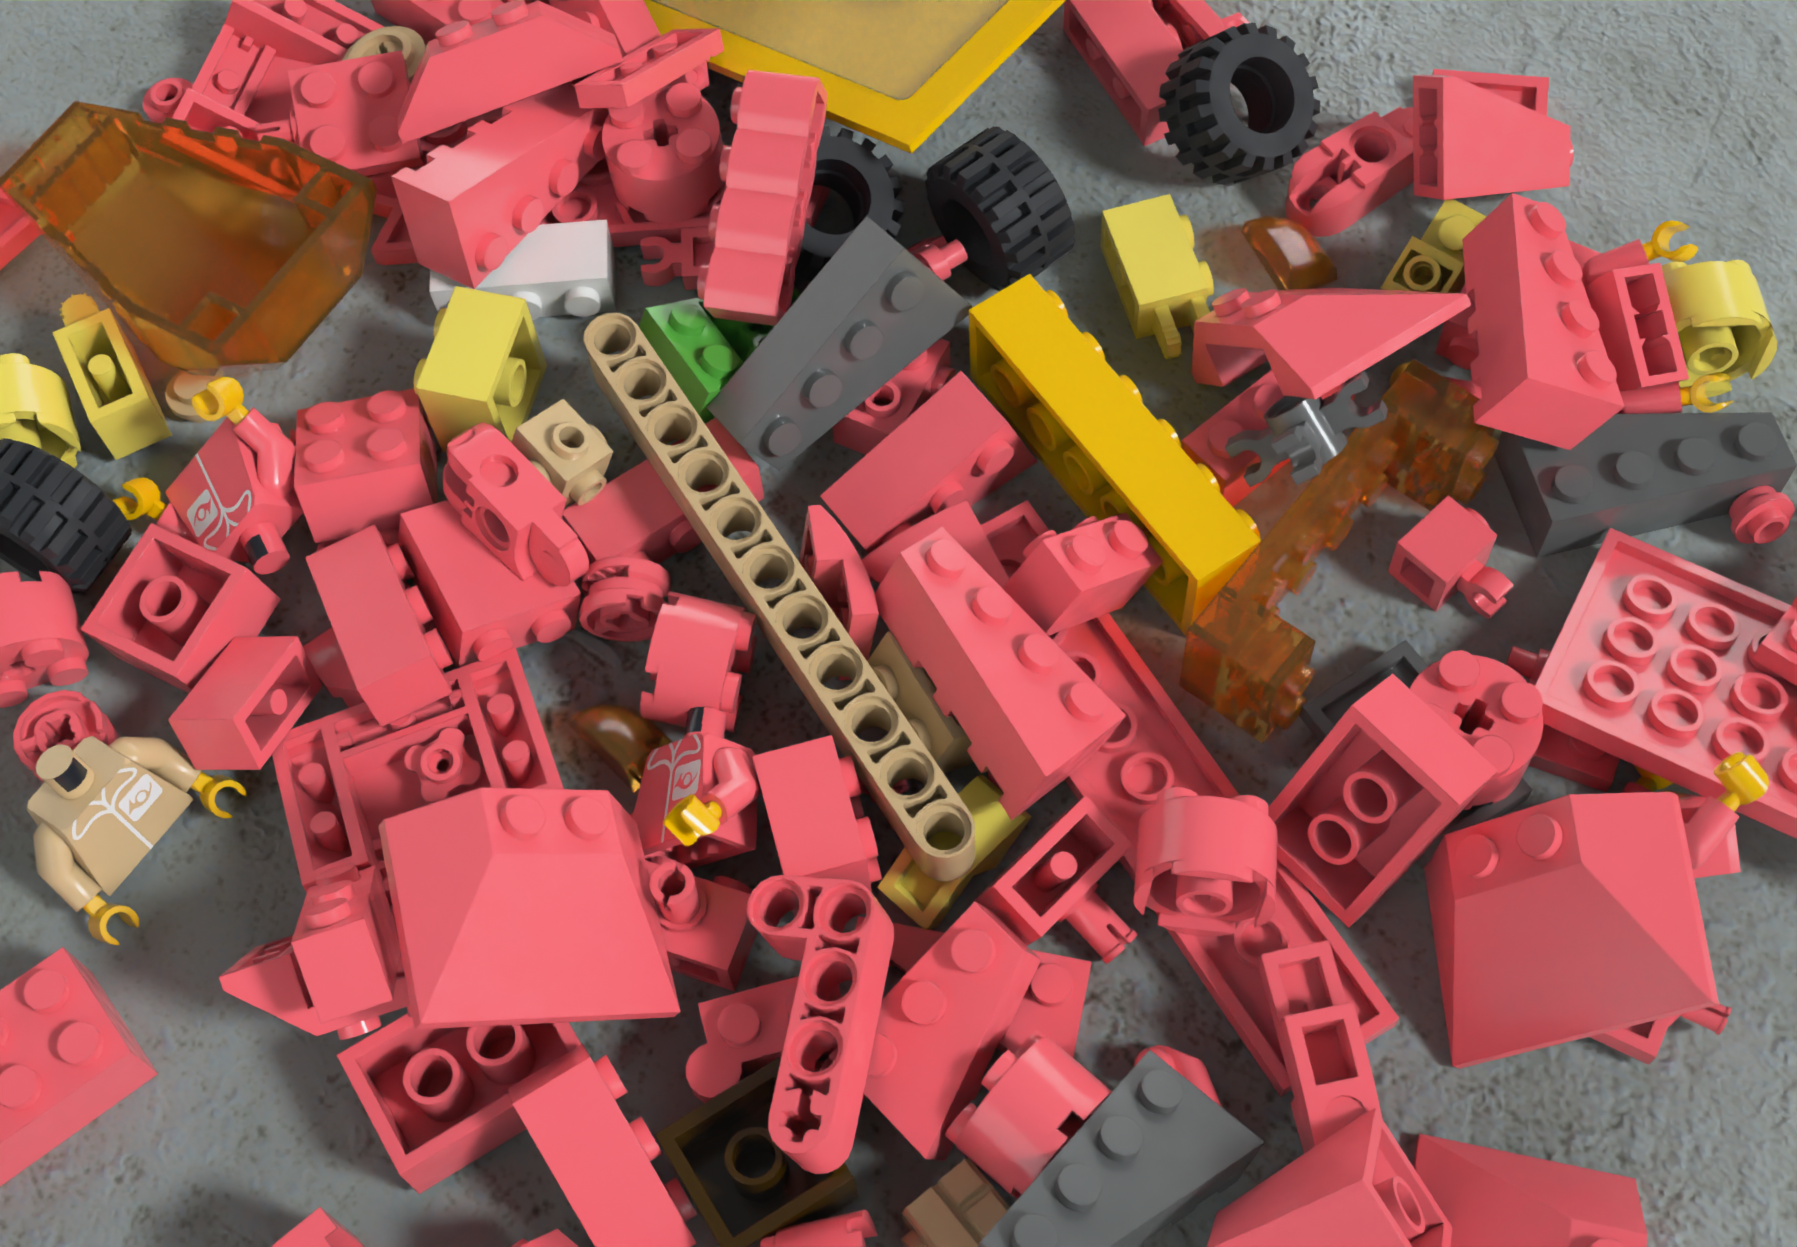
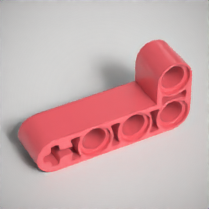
(815, 1021)

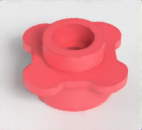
(442, 784)

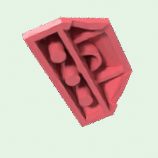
(500, 63)

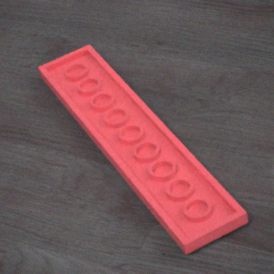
(1161, 751)

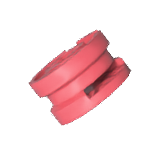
(623, 602)
(50, 721)

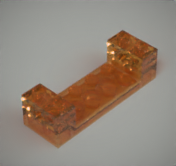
(1239, 649)

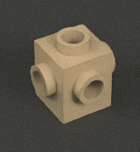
(566, 451)

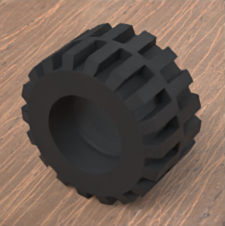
(1275, 94)
(864, 185)
(1000, 207)
(55, 518)

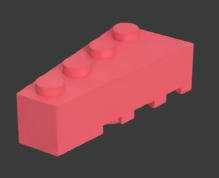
(498, 183)
(1535, 329)
(994, 670)

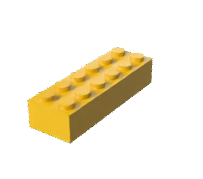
(1106, 443)

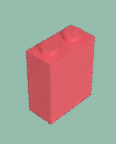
(474, 594)

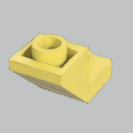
(1437, 258)
(929, 899)

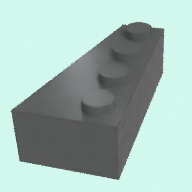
(837, 345)
(1640, 475)
(1131, 1166)

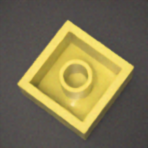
(480, 365)

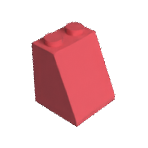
(1338, 1194)

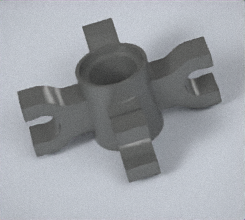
(1306, 431)

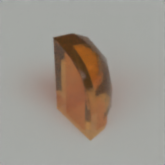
(1289, 253)
(619, 738)

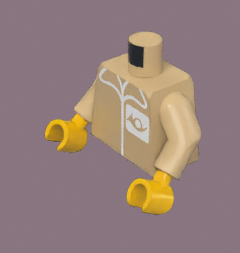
(106, 812)

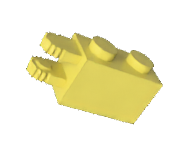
(1156, 269)
(109, 378)

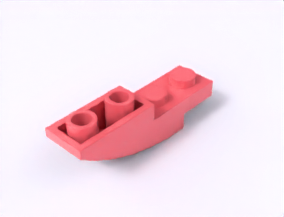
(1318, 1040)

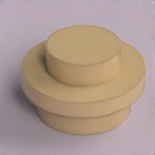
(180, 393)

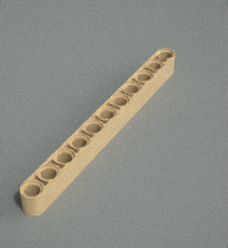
(783, 608)

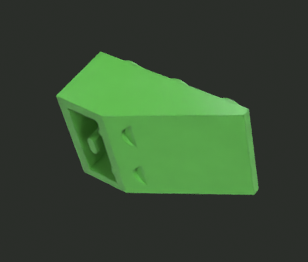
(700, 349)

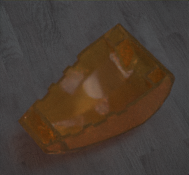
(197, 237)

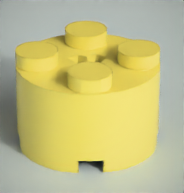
(1719, 321)
(37, 408)

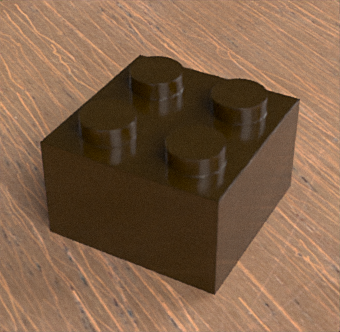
(740, 1175)

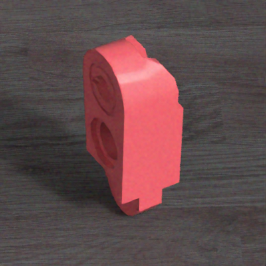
(1352, 172)
(511, 507)

